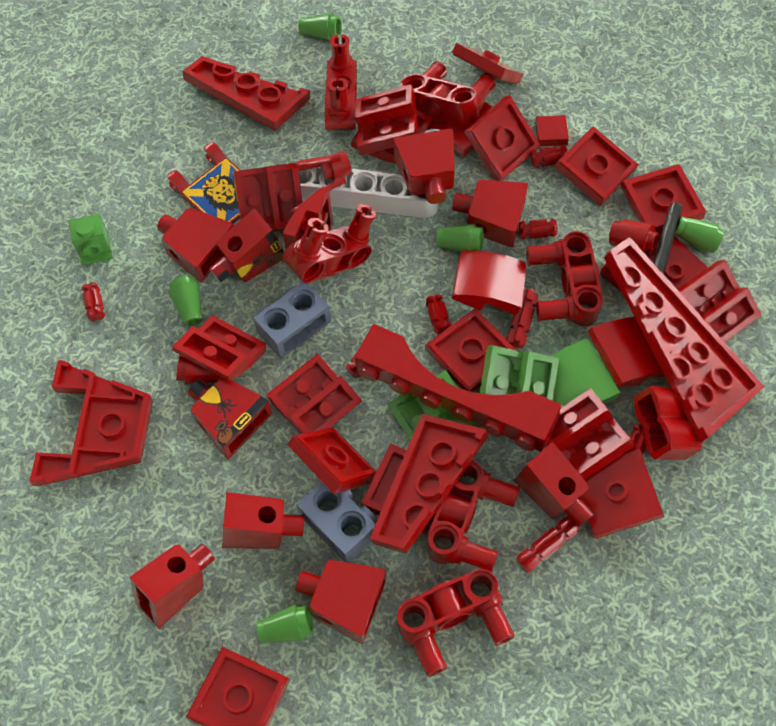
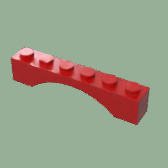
(519, 416)

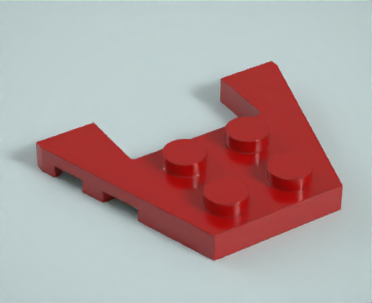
(108, 432)

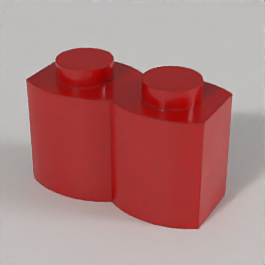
(665, 425)

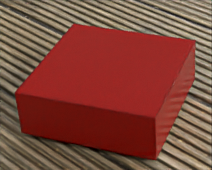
(552, 130)

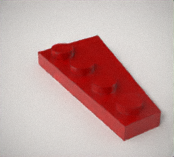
(246, 92)

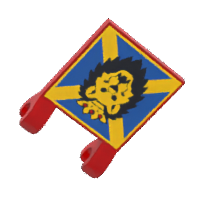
(212, 191)

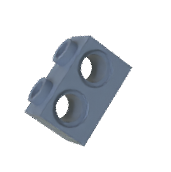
(297, 324)
(332, 523)

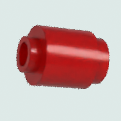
(641, 233)

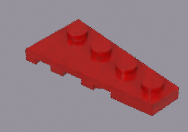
(427, 474)

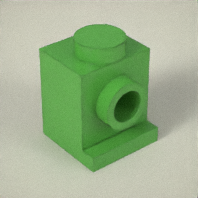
(90, 239)

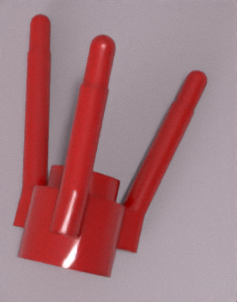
(333, 166)

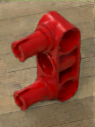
(340, 87)
(447, 100)
(330, 252)
(578, 276)
(456, 515)
(447, 607)

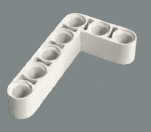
(372, 190)

